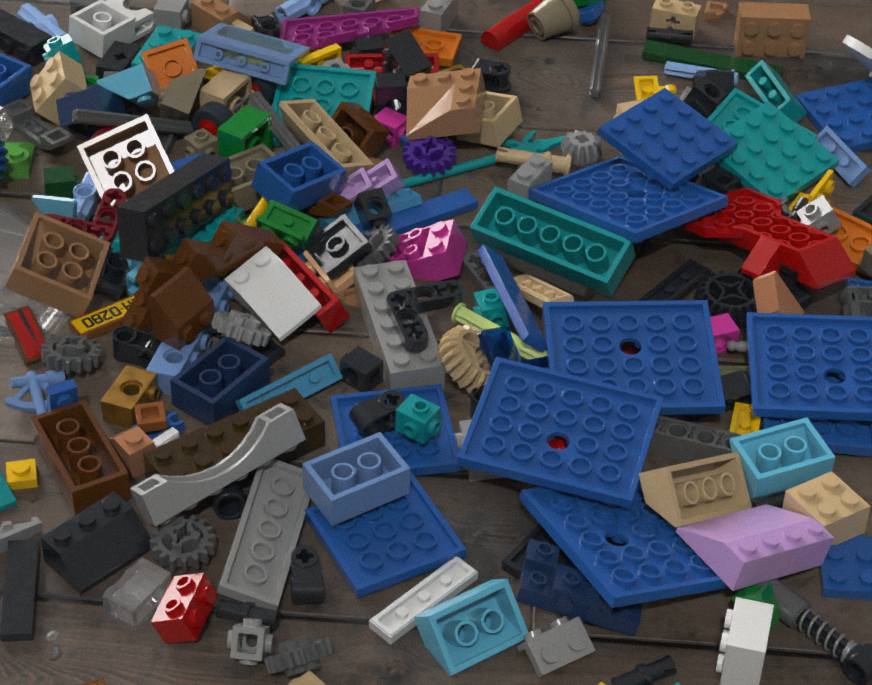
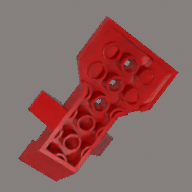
(757, 225)

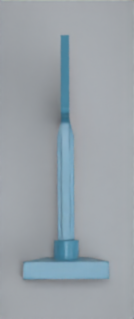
(68, 208)

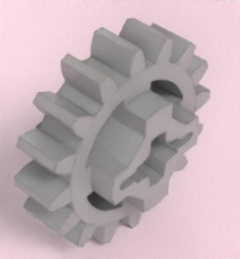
(241, 327)

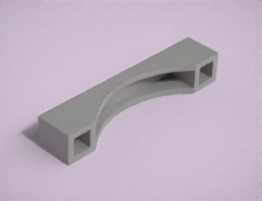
(269, 436)

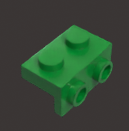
(288, 224)

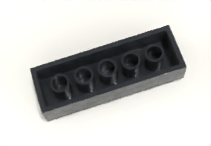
(174, 207)

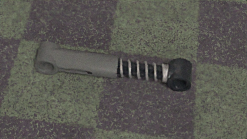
(797, 614)

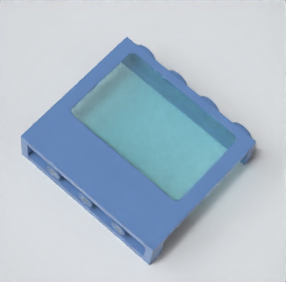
(248, 52)

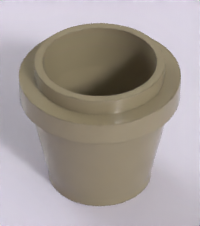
(553, 18)

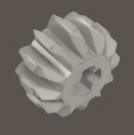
(583, 147)

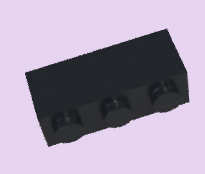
(95, 543)

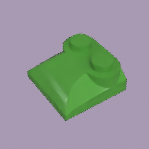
(20, 160)

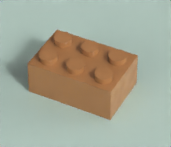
(772, 29)

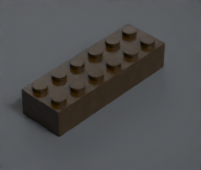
(218, 440)

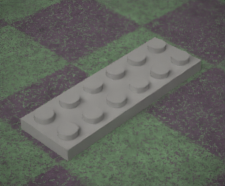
(266, 536)

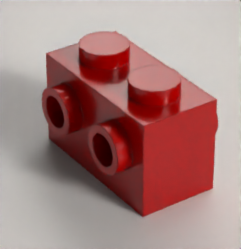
(184, 608)

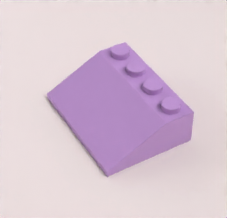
(758, 544)

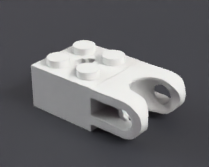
(106, 22)

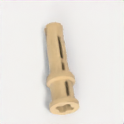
(519, 157)

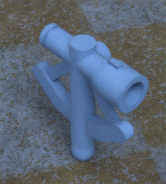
(33, 384)

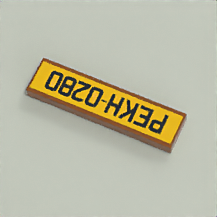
(102, 319)

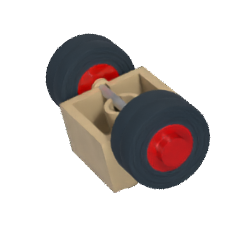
(227, 95)

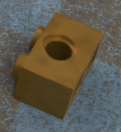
(129, 389)

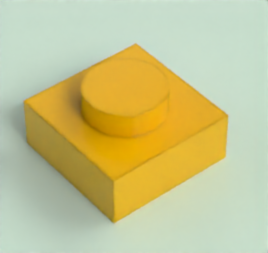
(21, 474)

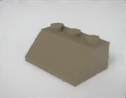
(243, 171)

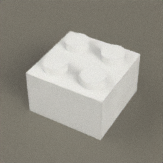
(744, 643)

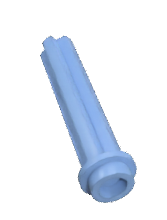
(689, 71)

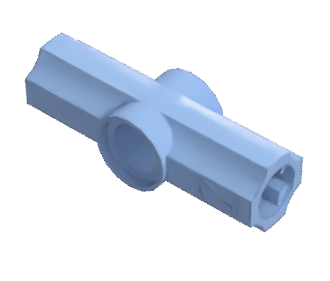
(296, 8)
(36, 18)
(86, 197)

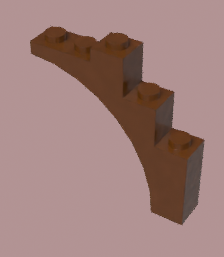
(228, 250)

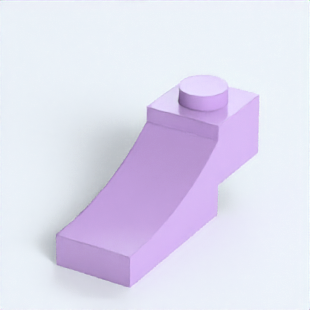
(381, 175)

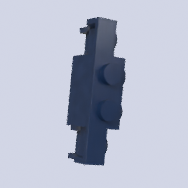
(569, 592)

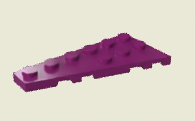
(340, 28)

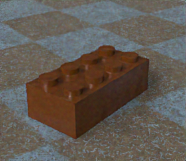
(79, 455)

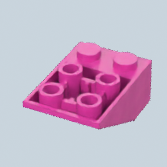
(432, 251)

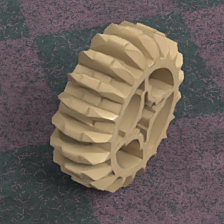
(464, 357)

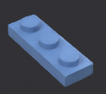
(850, 165)

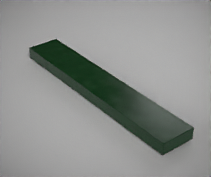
(665, 52)

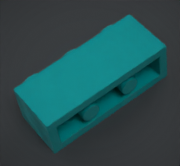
(773, 89)

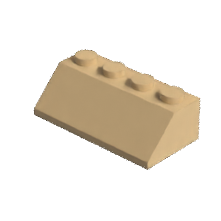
(312, 123)
(697, 489)

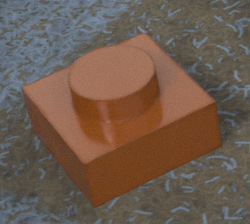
(150, 416)

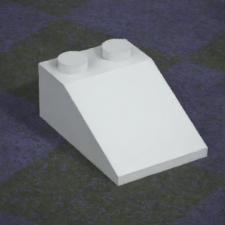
(272, 293)

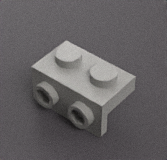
(558, 646)

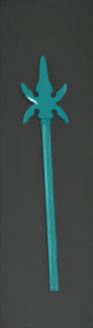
(538, 146)

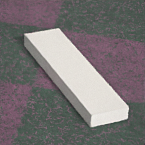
(435, 589)

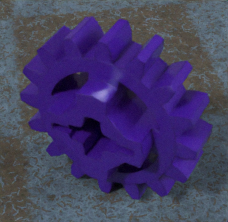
(429, 155)

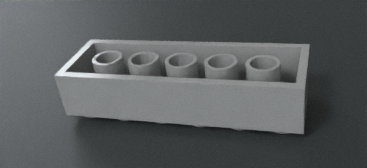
(400, 366)

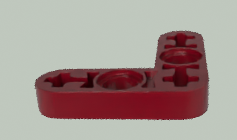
(98, 226)

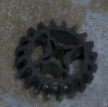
(728, 294)

